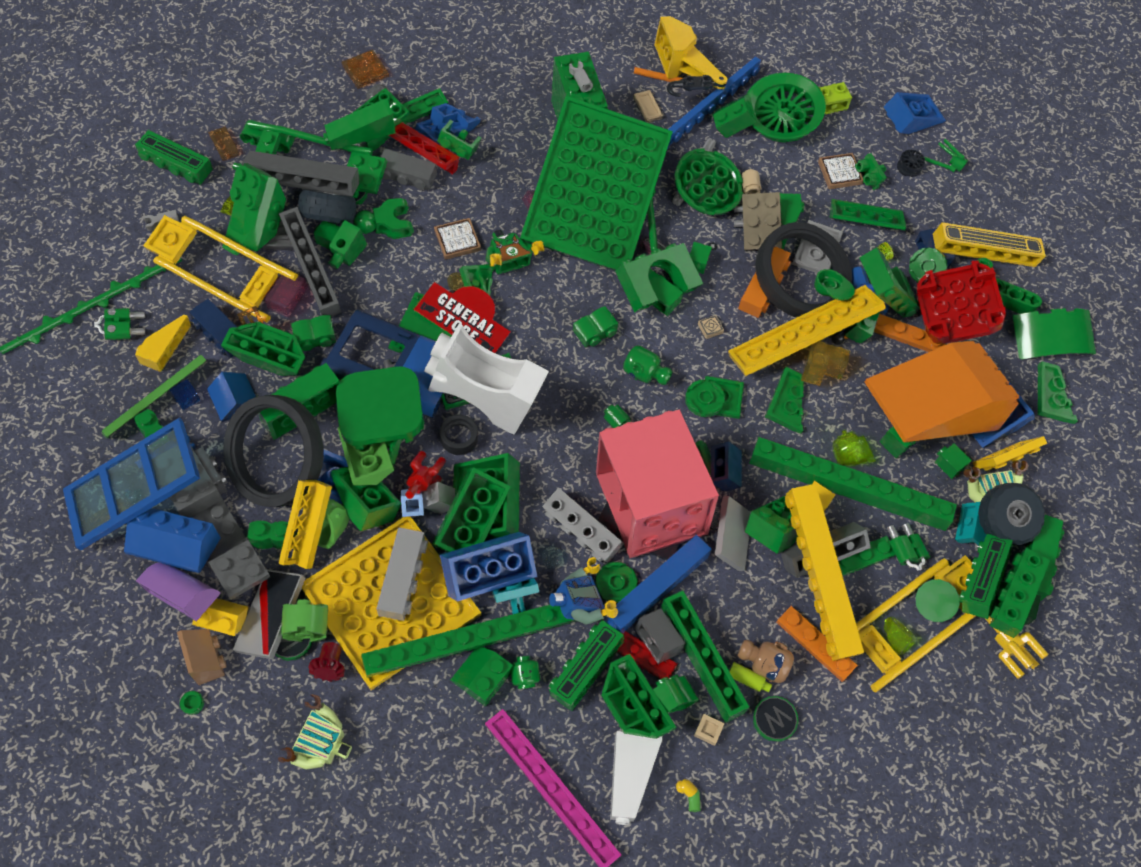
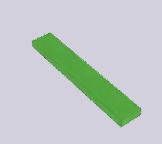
(153, 396)

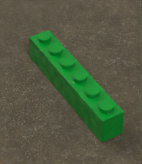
(705, 657)

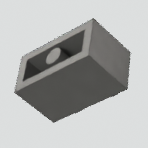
(660, 635)

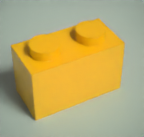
(223, 617)

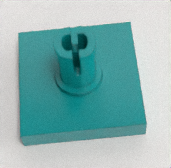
(515, 592)

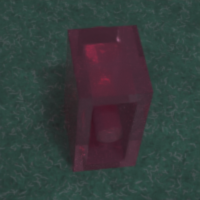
(285, 295)

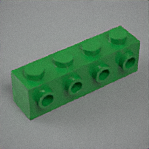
(1019, 592)

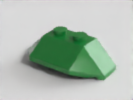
(265, 348)
(634, 701)

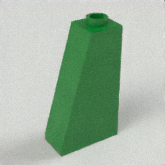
(360, 126)

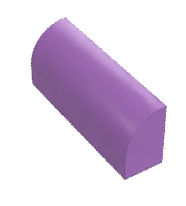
(178, 589)

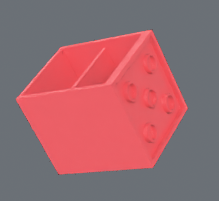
(655, 483)

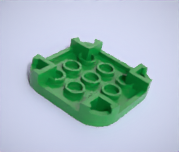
(379, 406)

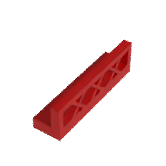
(426, 147)

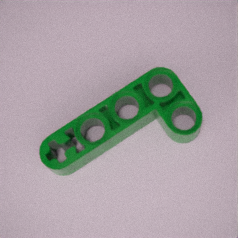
(1014, 297)

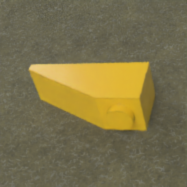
(160, 346)

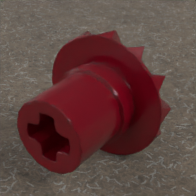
(327, 664)

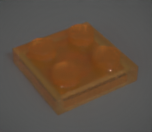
(365, 69)

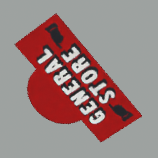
(467, 307)

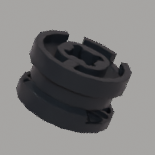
(910, 164)

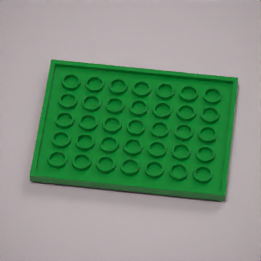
(596, 184)

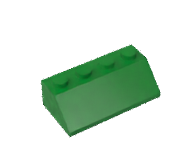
(471, 511)

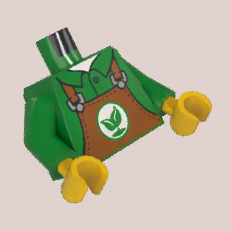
(510, 252)

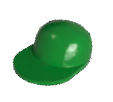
(833, 284)

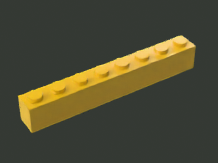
(824, 573)

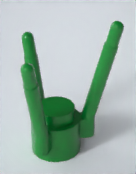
(958, 160)

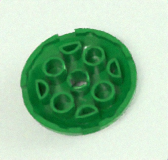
(718, 172)

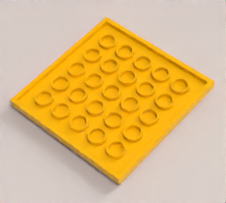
(352, 594)

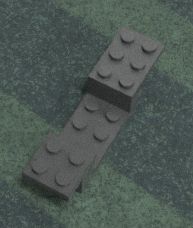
(233, 557)

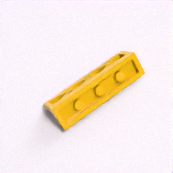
(308, 523)

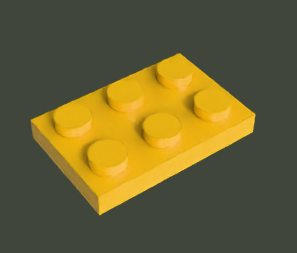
(1010, 453)

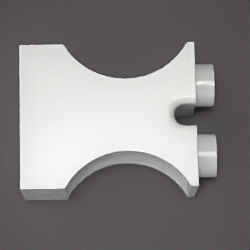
(491, 382)

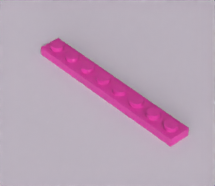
(553, 790)

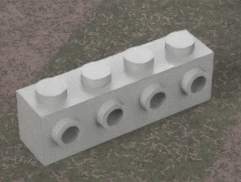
(583, 525)
(401, 574)

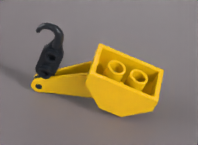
(678, 54)

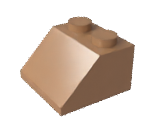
(201, 655)

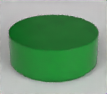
(191, 703)

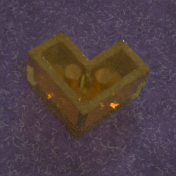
(824, 360)

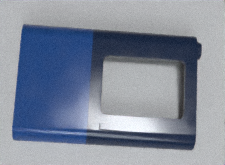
(414, 355)

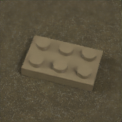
(760, 218)

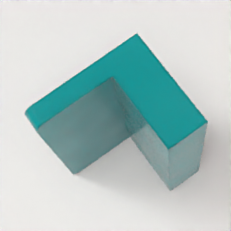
(969, 527)

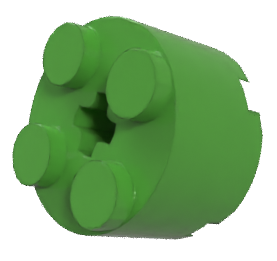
(304, 621)

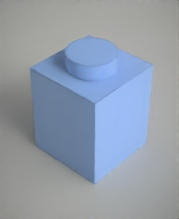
(412, 506)

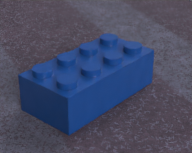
(488, 566)

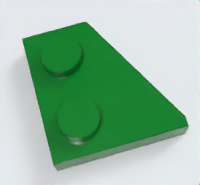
(477, 276)

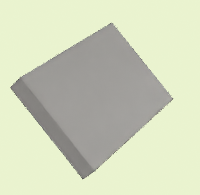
(811, 256)
(731, 537)

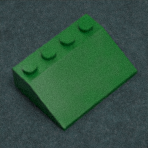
(507, 470)

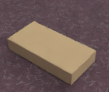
(648, 106)

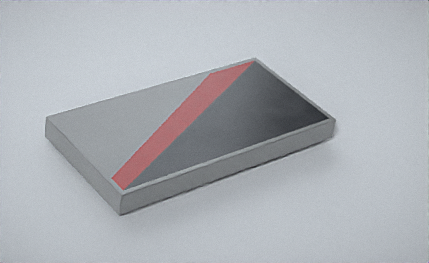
(262, 626)

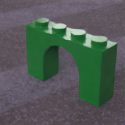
(674, 260)
(890, 283)

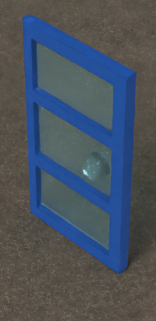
(130, 484)

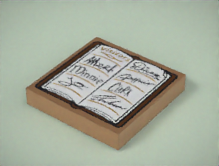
(840, 171)
(457, 238)

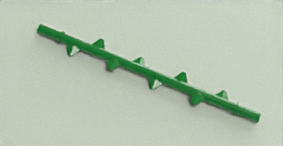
(102, 300)

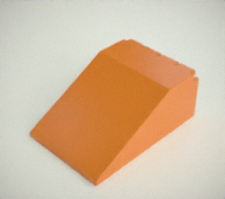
(945, 393)

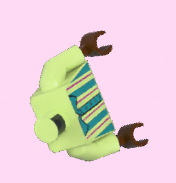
(980, 484)
(318, 739)

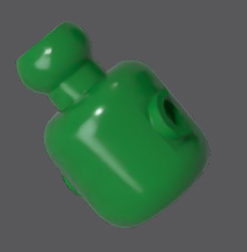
(645, 366)

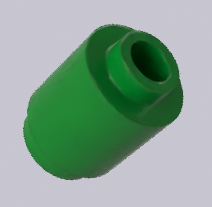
(616, 416)

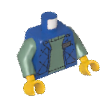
(580, 597)

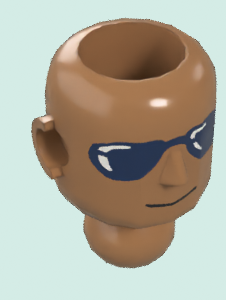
(768, 660)

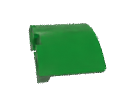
(1054, 333)

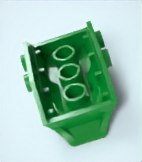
(255, 208)

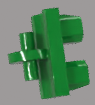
(872, 171)

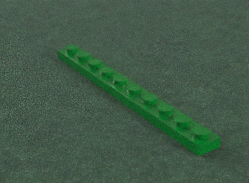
(462, 639)

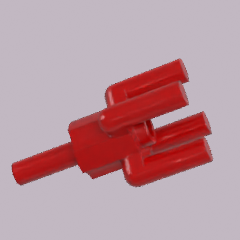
(422, 475)

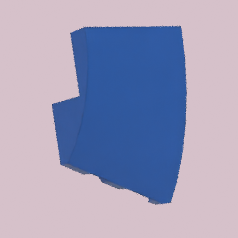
(440, 117)

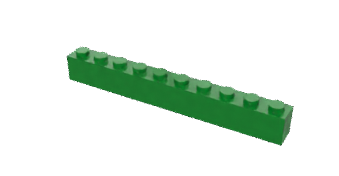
(853, 484)

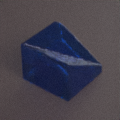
(185, 394)

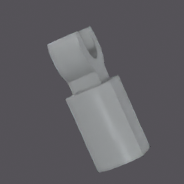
(581, 77)
(156, 219)

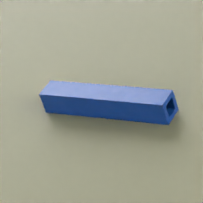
(659, 584)

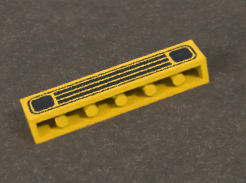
(988, 244)

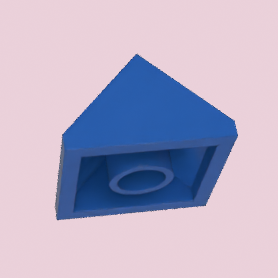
(229, 393)

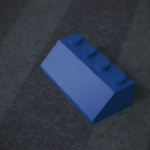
(171, 539)

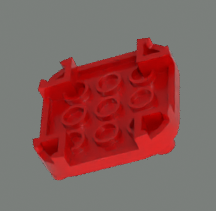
(960, 303)

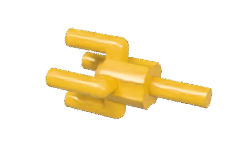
(1016, 647)

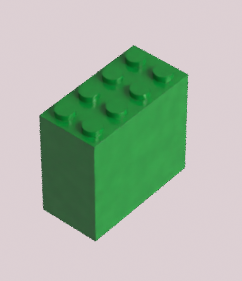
(566, 85)

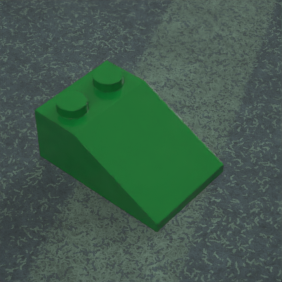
(365, 504)

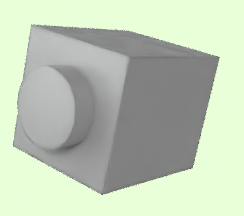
(438, 497)

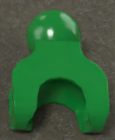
(384, 220)

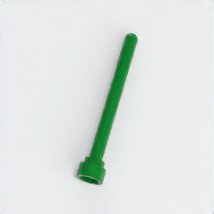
(651, 225)

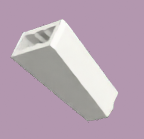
(631, 771)

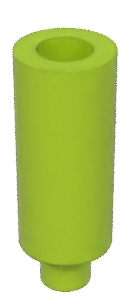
(749, 678)

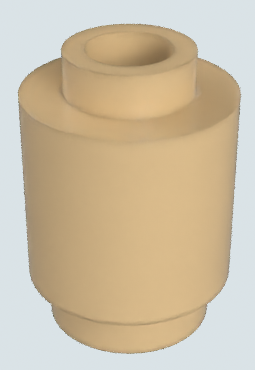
(751, 182)

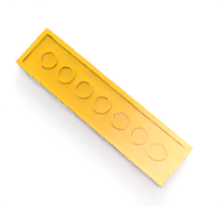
(805, 330)

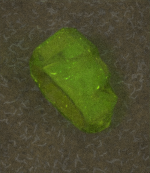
(899, 635)

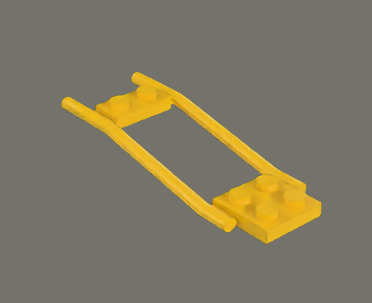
(172, 239)
(877, 647)

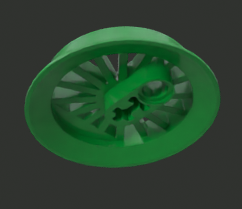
(789, 112)

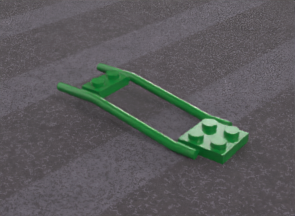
(369, 167)

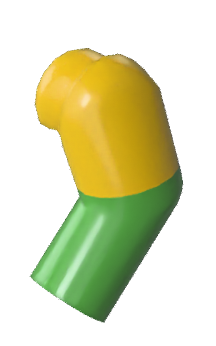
(691, 792)

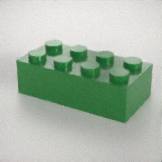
(312, 390)

